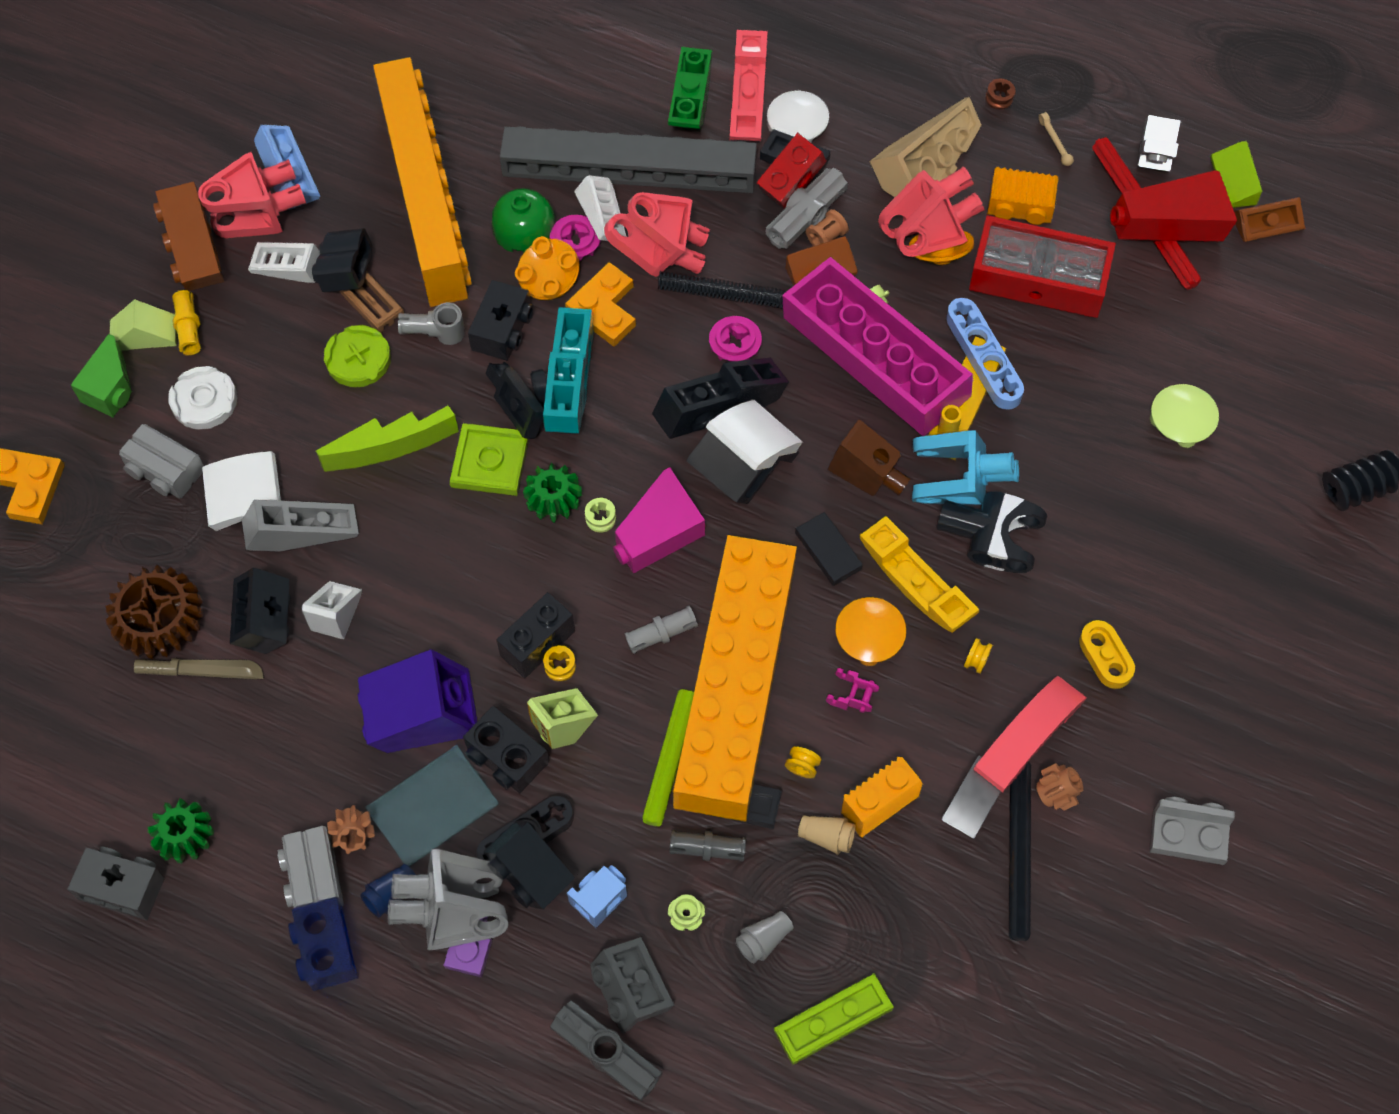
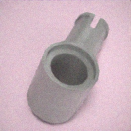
(434, 323)

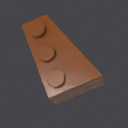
(188, 237)

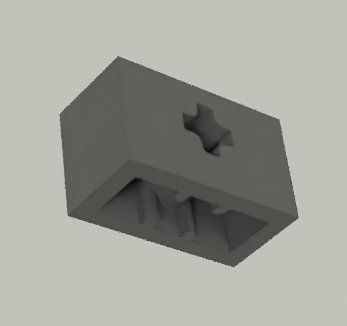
(132, 896)

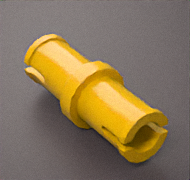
(186, 322)

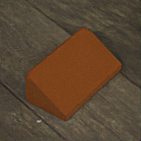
(1270, 219)
(805, 261)

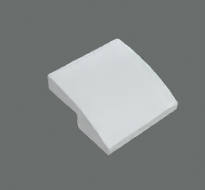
(754, 434)
(235, 483)

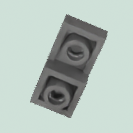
(971, 803)

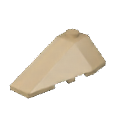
(929, 148)

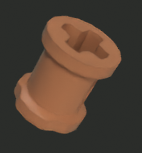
(827, 229)

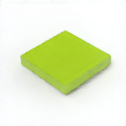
(489, 459)

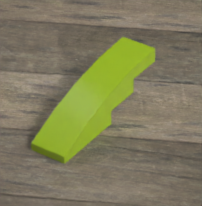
(376, 444)

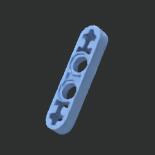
(980, 354)

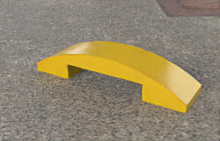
(915, 578)

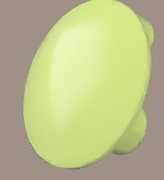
(1184, 414)

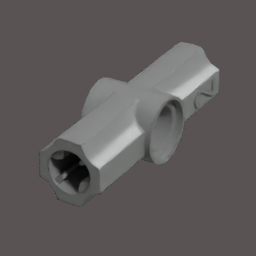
(806, 208)

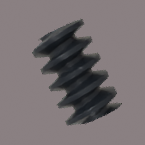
(1362, 480)

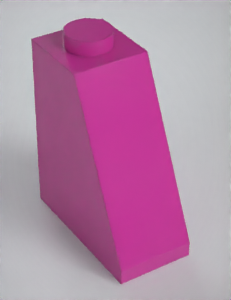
(658, 524)

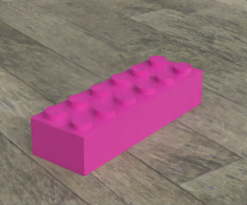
(877, 345)

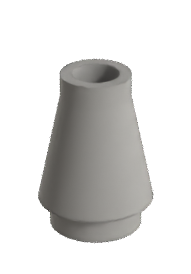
(762, 937)

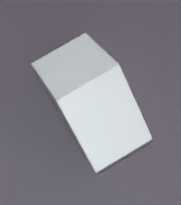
(332, 609)

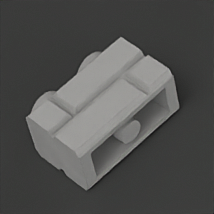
(161, 461)
(310, 867)

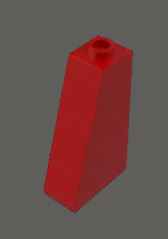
(1176, 210)

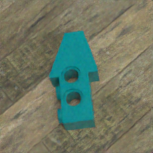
(568, 371)

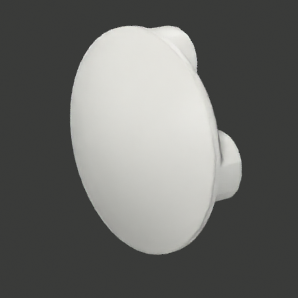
(798, 113)

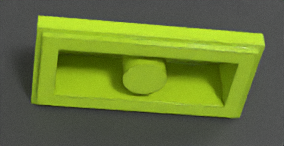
(1238, 174)

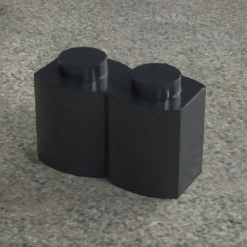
(343, 260)

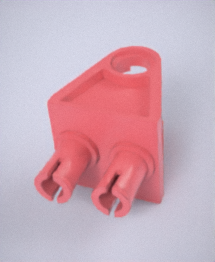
(249, 197)
(930, 213)
(661, 236)

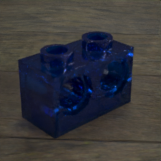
(330, 942)

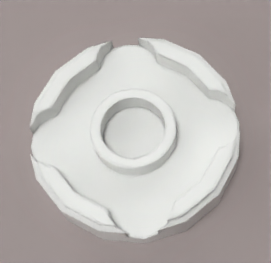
(203, 398)

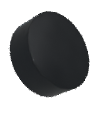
(539, 384)

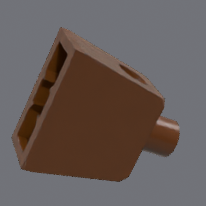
(868, 461)

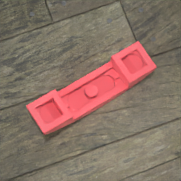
(748, 85)
(1029, 732)

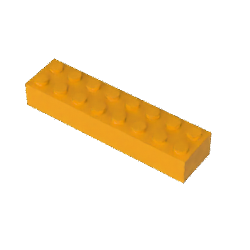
(423, 182)
(735, 679)

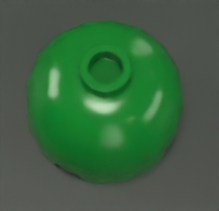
(521, 218)

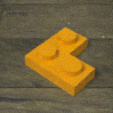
(601, 296)
(34, 483)

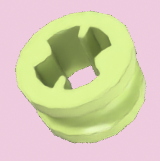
(600, 525)

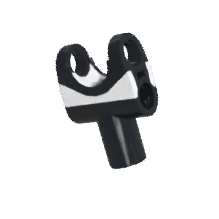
(991, 529)

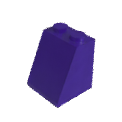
(416, 703)

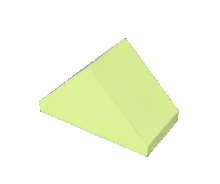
(143, 327)

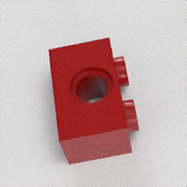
(791, 170)

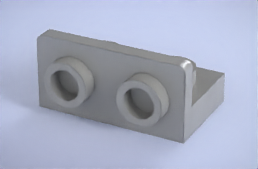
(1191, 830)

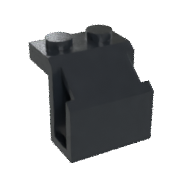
(728, 470)

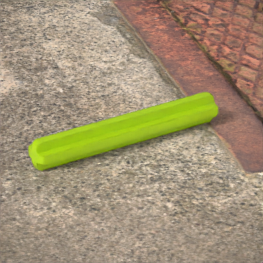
(668, 760)

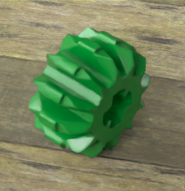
(553, 504)
(185, 843)

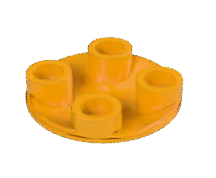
(547, 268)
(870, 630)

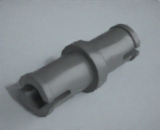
(707, 845)

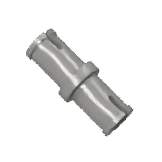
(661, 629)

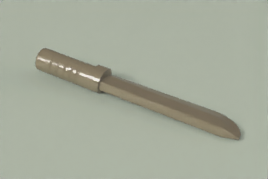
(209, 668)

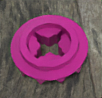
(588, 239)
(742, 329)

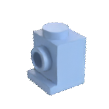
(599, 894)

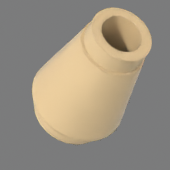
(828, 832)

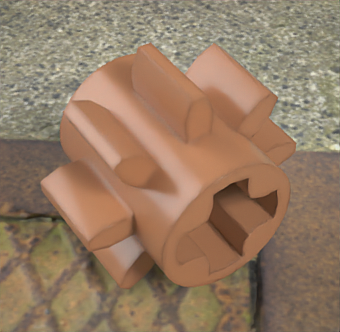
(1059, 787)
(350, 829)

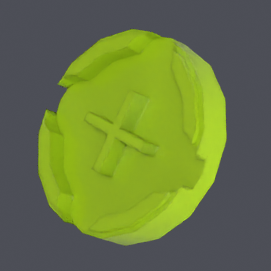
(357, 356)

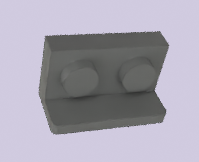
(630, 984)

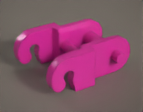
(868, 686)

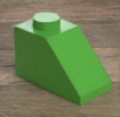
(104, 379)

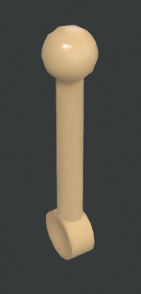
(1067, 159)

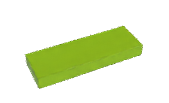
(833, 1019)

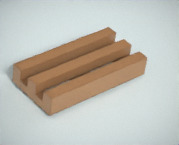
(386, 318)

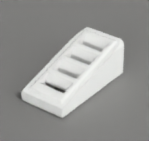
(599, 203)
(301, 270)

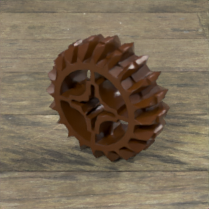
(135, 606)

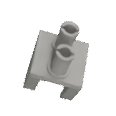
(450, 901)

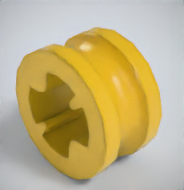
(978, 655)
(559, 673)
(803, 762)

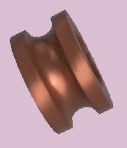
(1003, 86)

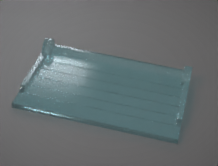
(431, 806)

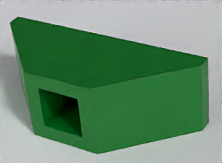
(691, 88)

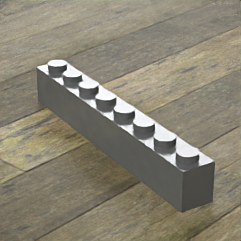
(628, 159)

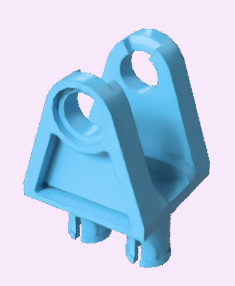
(981, 468)

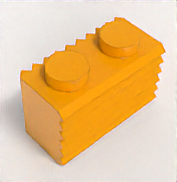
(1022, 195)
(881, 796)

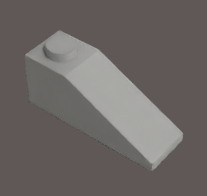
(296, 524)

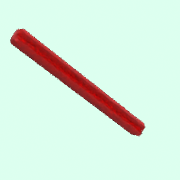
(1126, 182)

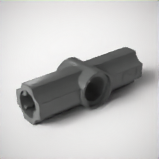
(624, 1067)

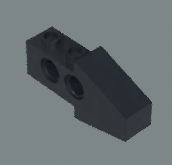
(694, 403)

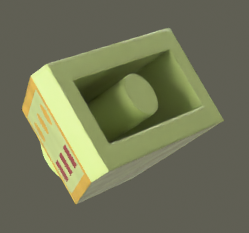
(561, 717)

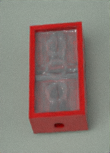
(1042, 266)

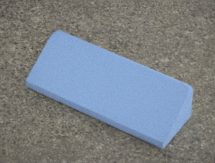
(278, 145)

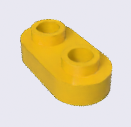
(1109, 655)

